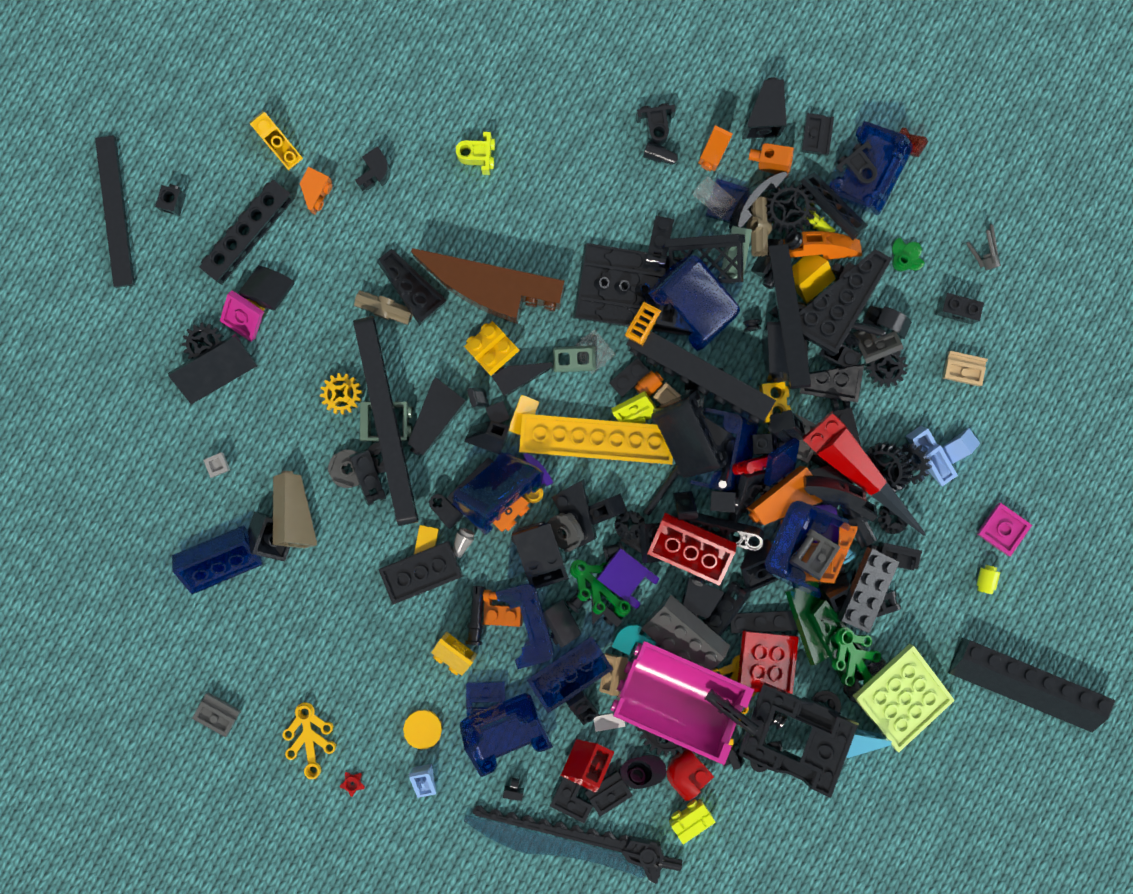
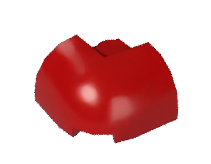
(687, 774)

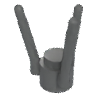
(992, 259)

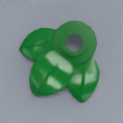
(908, 253)

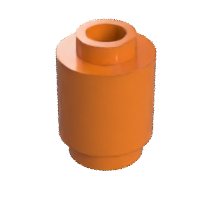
(649, 383)

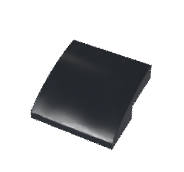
(266, 287)

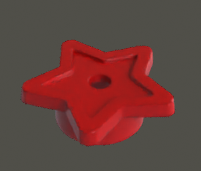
(347, 783)

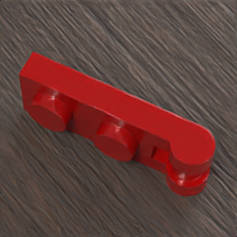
(750, 465)

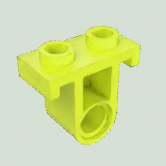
(479, 154)

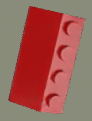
(692, 549)

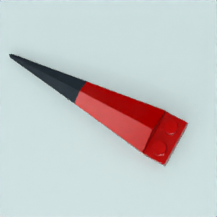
(841, 450)

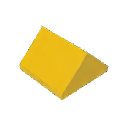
(811, 276)

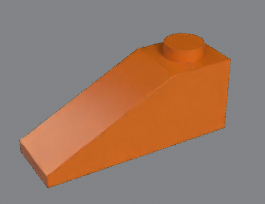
(715, 148)

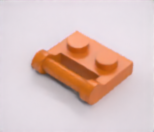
(500, 614)

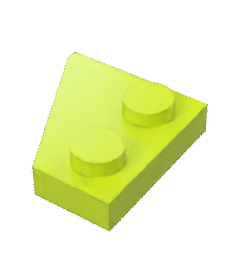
(634, 409)

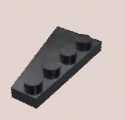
(412, 288)

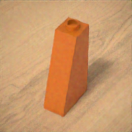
(777, 500)

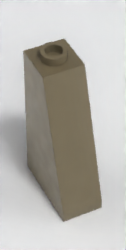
(291, 512)

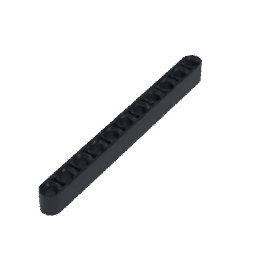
(385, 421)

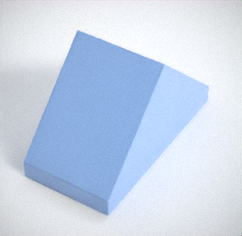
(961, 446)
(423, 780)

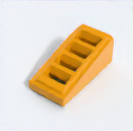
(641, 340)

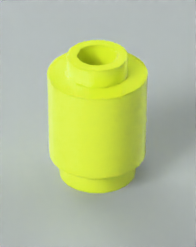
(988, 579)

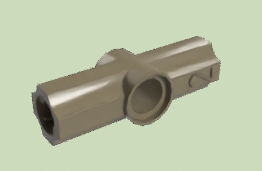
(760, 227)
(383, 307)

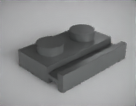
(216, 714)

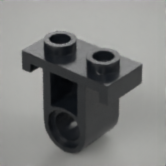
(656, 120)
(857, 163)

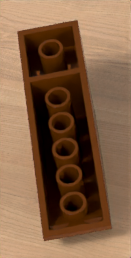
(492, 287)

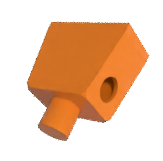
(773, 158)

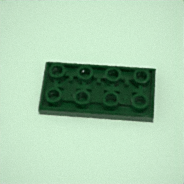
(801, 605)

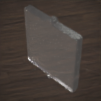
(603, 351)

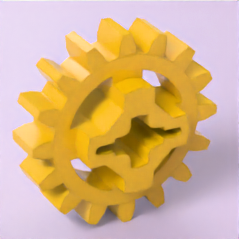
(346, 388)

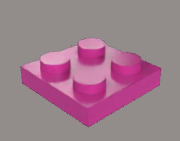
(241, 316)
(1004, 529)

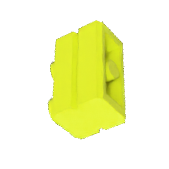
(691, 820)

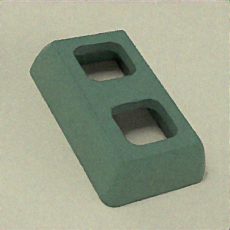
(573, 351)

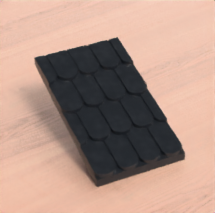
(615, 286)

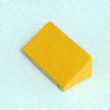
(525, 406)

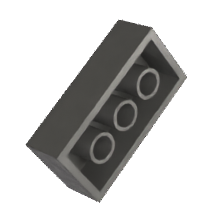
(685, 634)

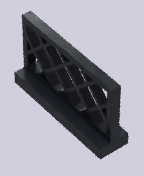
(710, 242)

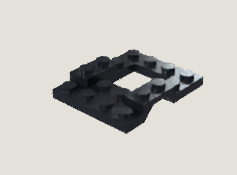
(825, 747)

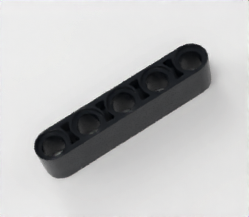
(726, 527)

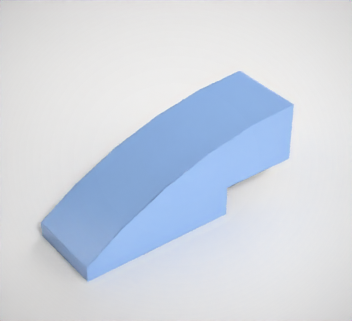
(941, 466)

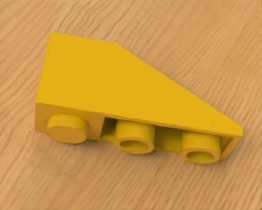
(275, 140)

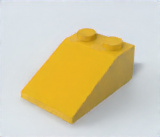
(453, 654)

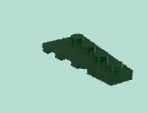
(827, 625)

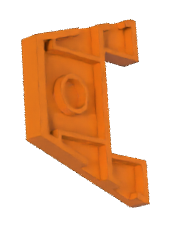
(845, 540)

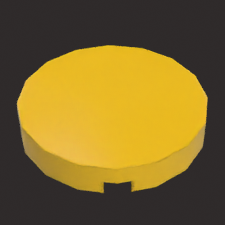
(422, 729)

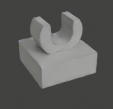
(216, 465)

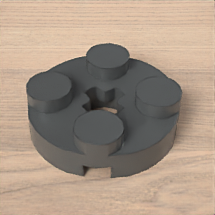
(337, 472)
(573, 530)

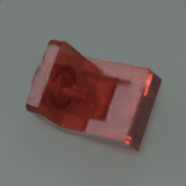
(918, 142)

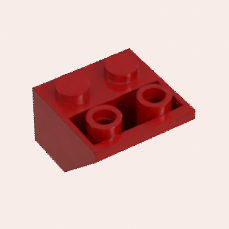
(587, 764)

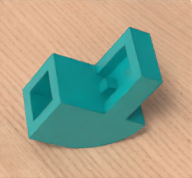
(628, 635)

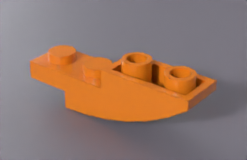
(828, 244)

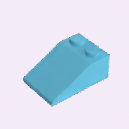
(867, 741)

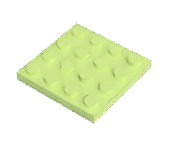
(904, 697)

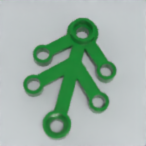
(596, 588)
(855, 655)

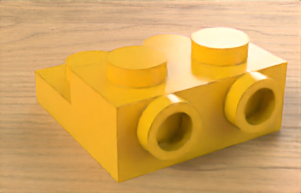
(491, 347)

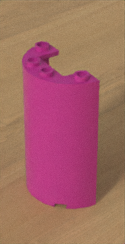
(668, 700)

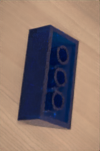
(215, 560)
(570, 674)

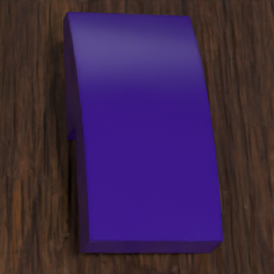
(546, 477)

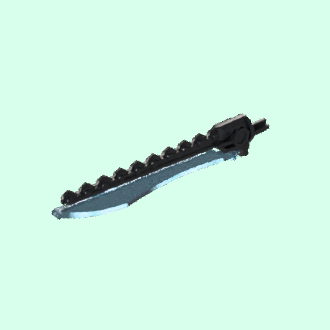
(636, 850)

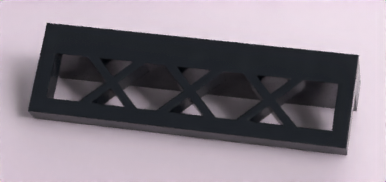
(834, 206)

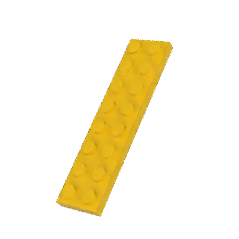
(593, 439)

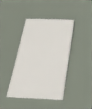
(607, 722)

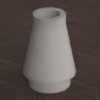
(462, 541)

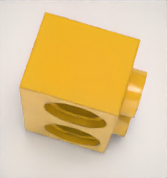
(781, 400)

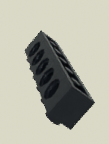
(247, 242)

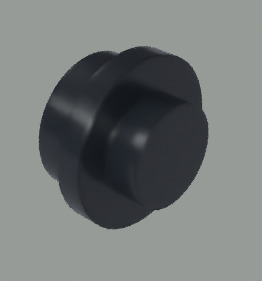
(794, 240)

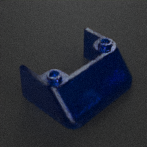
(742, 449)
(791, 535)

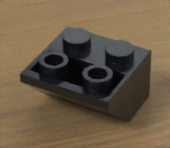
(561, 623)

